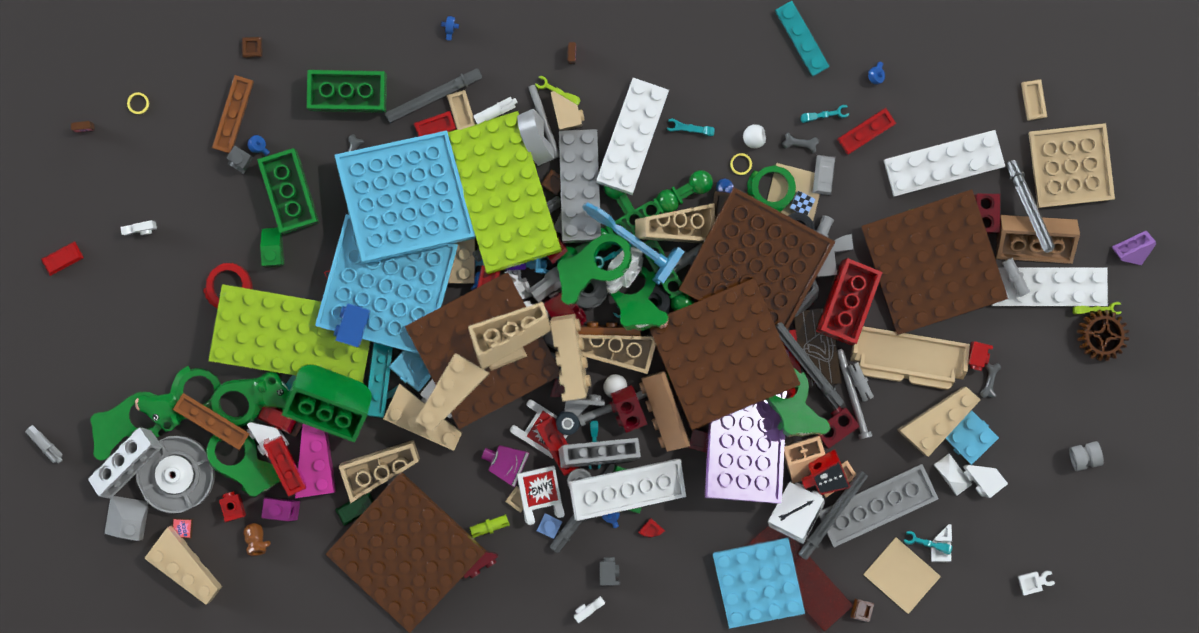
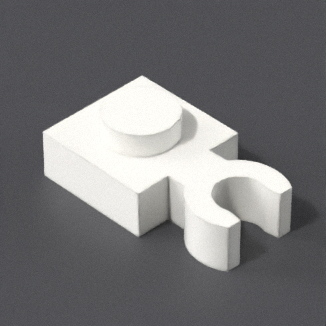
(143, 228)
(521, 284)
(1032, 582)
(584, 611)

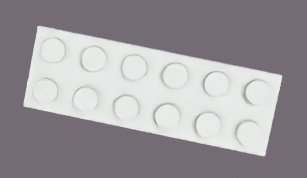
(632, 136)
(944, 163)
(1058, 287)
(627, 489)

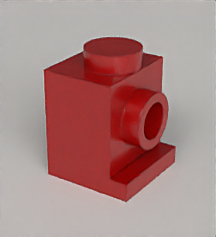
(979, 355)
(238, 510)

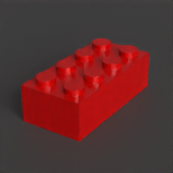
(849, 301)

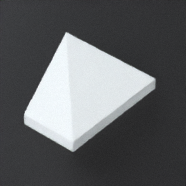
(952, 474)

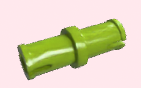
(489, 526)

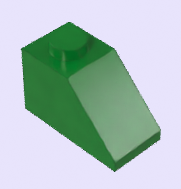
(271, 248)

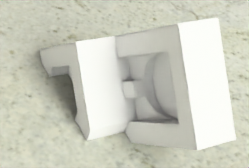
(944, 537)

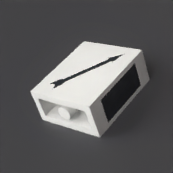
(796, 512)

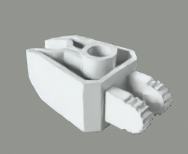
(630, 275)

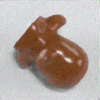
(254, 538)

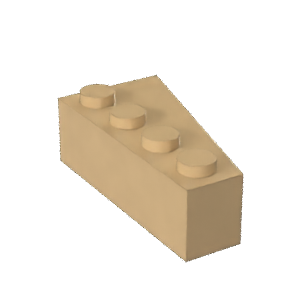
(679, 226)
(508, 333)
(622, 351)
(570, 357)
(453, 387)
(404, 411)
(935, 424)
(373, 469)
(183, 566)

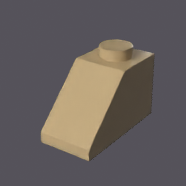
(566, 112)

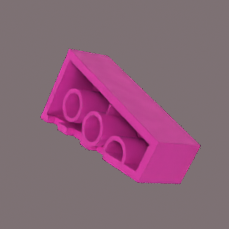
(315, 463)

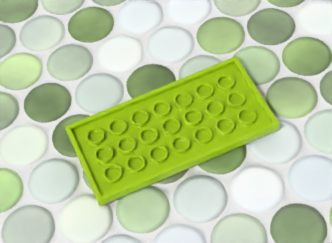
(503, 194)
(279, 335)

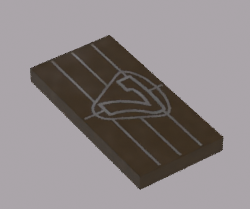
(818, 347)

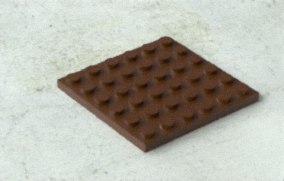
(760, 244)
(934, 262)
(447, 332)
(724, 354)
(405, 552)

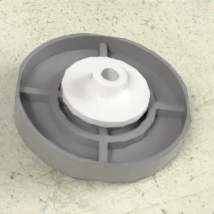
(192, 480)

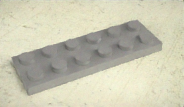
(578, 184)
(881, 504)

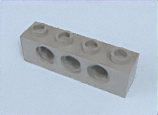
(599, 453)
(125, 463)

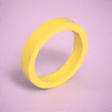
(147, 103)
(741, 154)

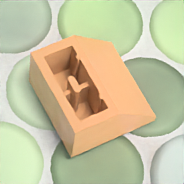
(800, 454)

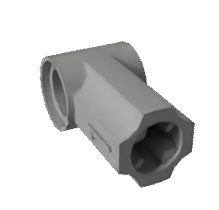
(547, 285)

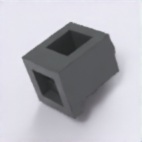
(239, 159)
(609, 571)

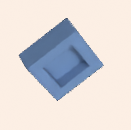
(549, 525)

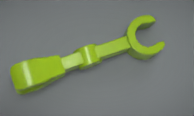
(576, 100)
(1085, 309)

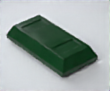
(352, 511)

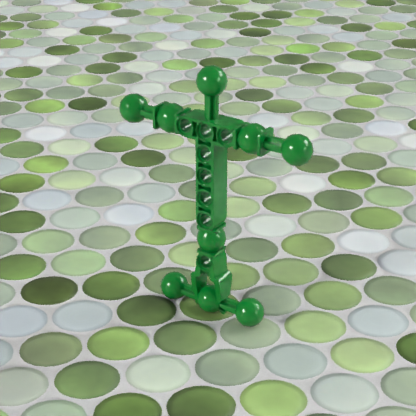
(665, 202)

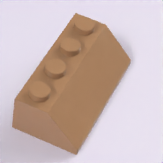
(1020, 240)
(665, 411)

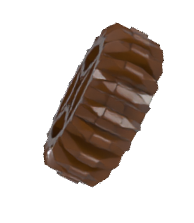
(1104, 327)

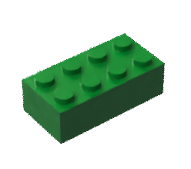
(346, 91)
(288, 191)

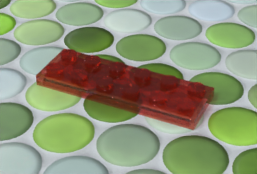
(818, 592)

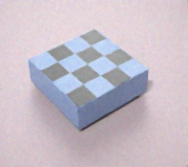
(802, 203)

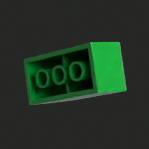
(328, 401)

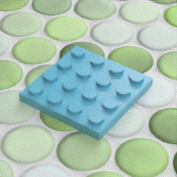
(758, 583)

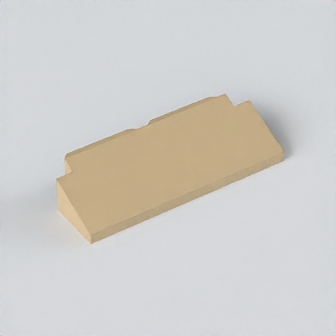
(912, 357)

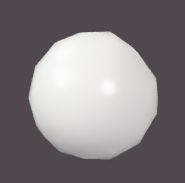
(754, 136)
(614, 383)

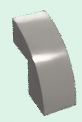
(532, 133)
(841, 244)

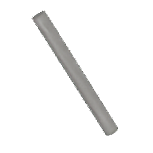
(540, 110)

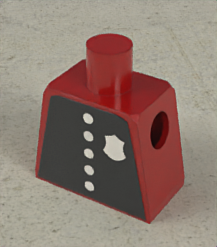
(826, 474)

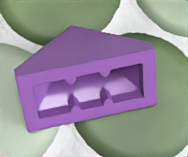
(1135, 249)

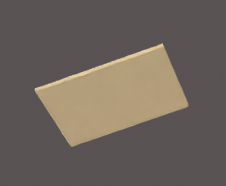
(804, 183)
(902, 575)

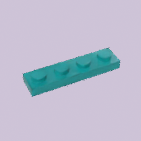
(802, 38)
(379, 378)

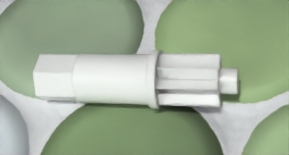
(495, 110)

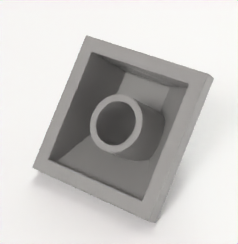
(126, 518)

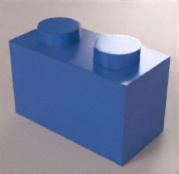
(352, 325)

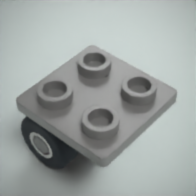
(567, 420)

